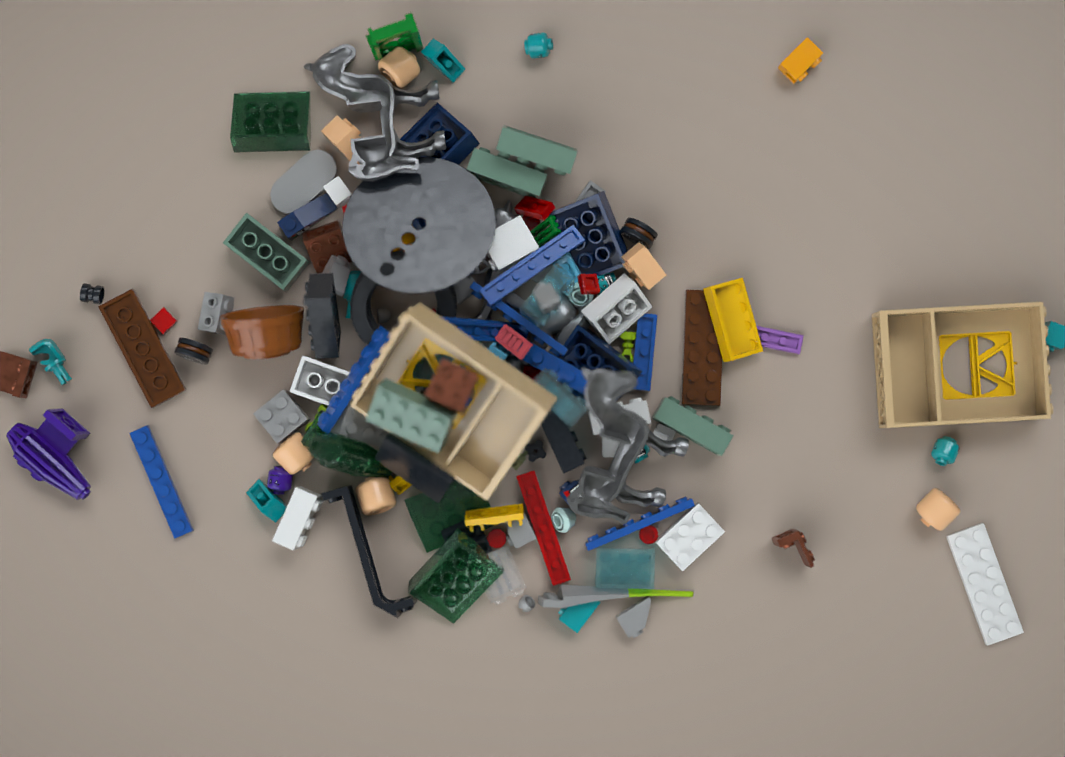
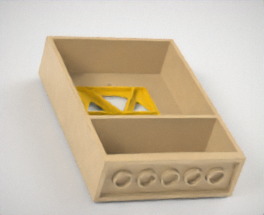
(910, 364)
(496, 422)

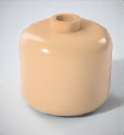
(399, 67)
(293, 454)
(375, 495)
(937, 509)

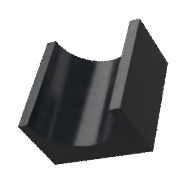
(414, 467)

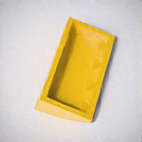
(733, 320)

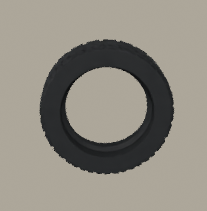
(361, 301)

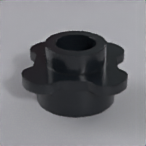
(531, 447)

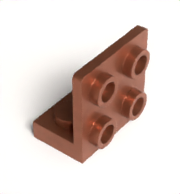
(323, 243)
(16, 374)
(452, 386)
(786, 540)

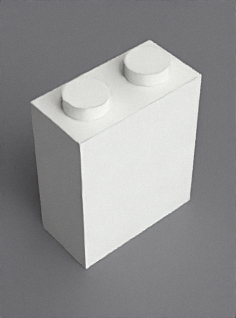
(510, 245)

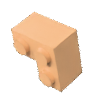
(340, 134)
(642, 266)

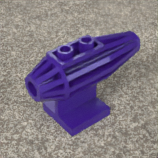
(46, 451)

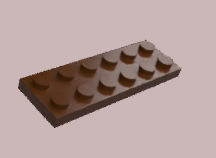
(142, 348)
(701, 354)

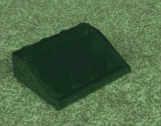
(271, 122)
(433, 517)
(454, 577)

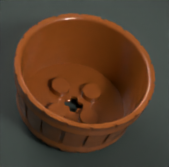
(264, 330)

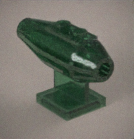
(343, 453)

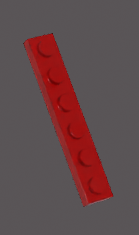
(543, 528)

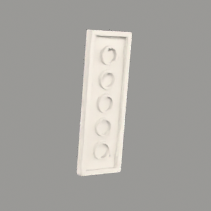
(984, 584)

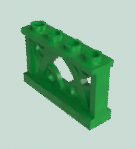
(406, 30)

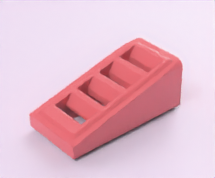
(512, 341)

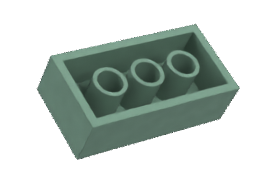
(536, 149)
(507, 174)
(266, 252)
(411, 415)
(693, 427)

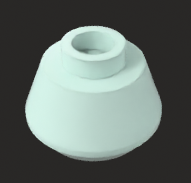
(580, 299)
(563, 519)

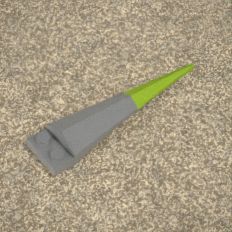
(573, 595)

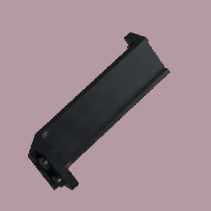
(379, 600)

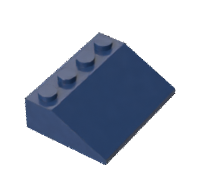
(458, 138)
(597, 225)
(592, 353)

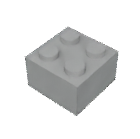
(281, 416)

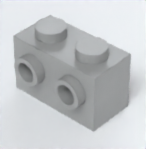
(212, 308)

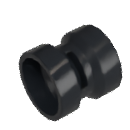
(91, 293)

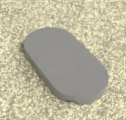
(303, 181)

